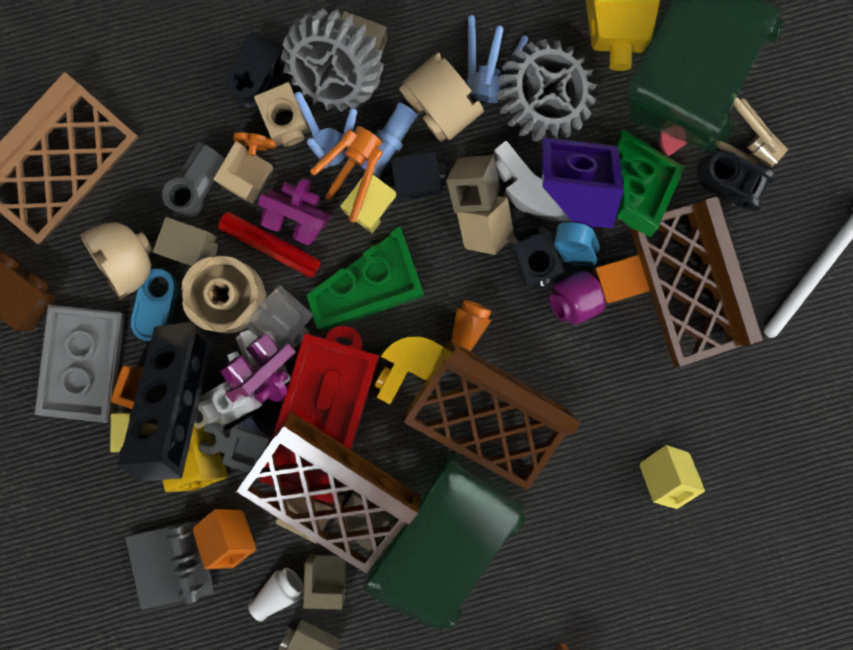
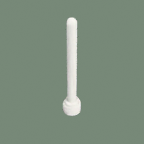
(810, 280)

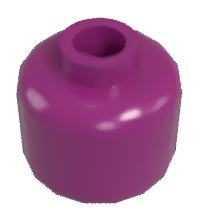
(577, 298)

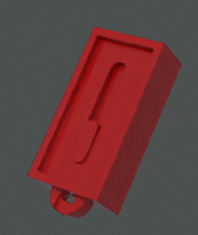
(330, 393)

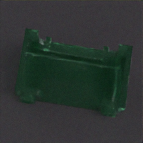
(700, 67)
(445, 546)

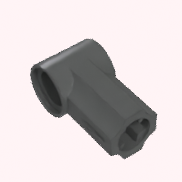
(196, 177)

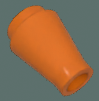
(470, 323)

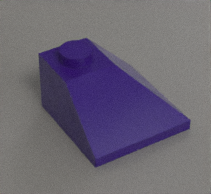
(583, 180)

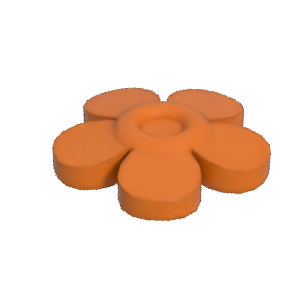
(255, 142)

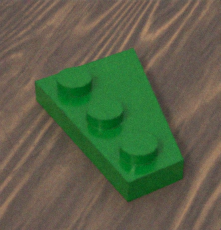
(647, 183)
(369, 285)

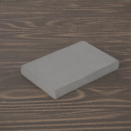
(79, 363)

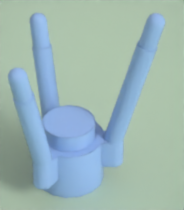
(484, 83)
(327, 138)

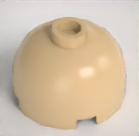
(119, 255)

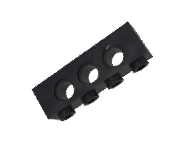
(166, 403)

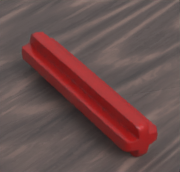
(269, 244)

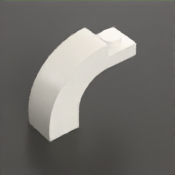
(527, 189)

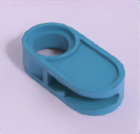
(577, 244)
(152, 310)

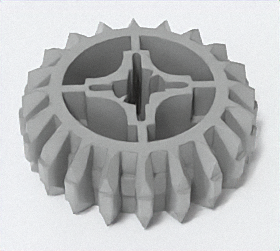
(354, 59)
(568, 110)

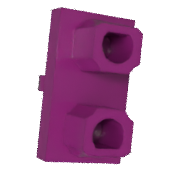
(279, 206)
(246, 380)

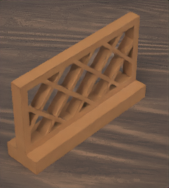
(33, 130)

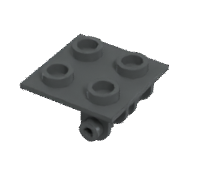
(168, 566)

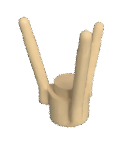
(764, 147)

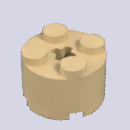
(442, 96)
(203, 298)

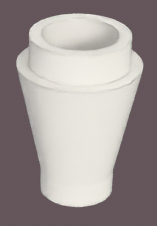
(278, 593)

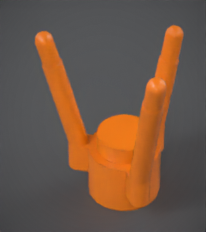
(361, 147)

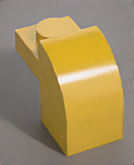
(408, 354)

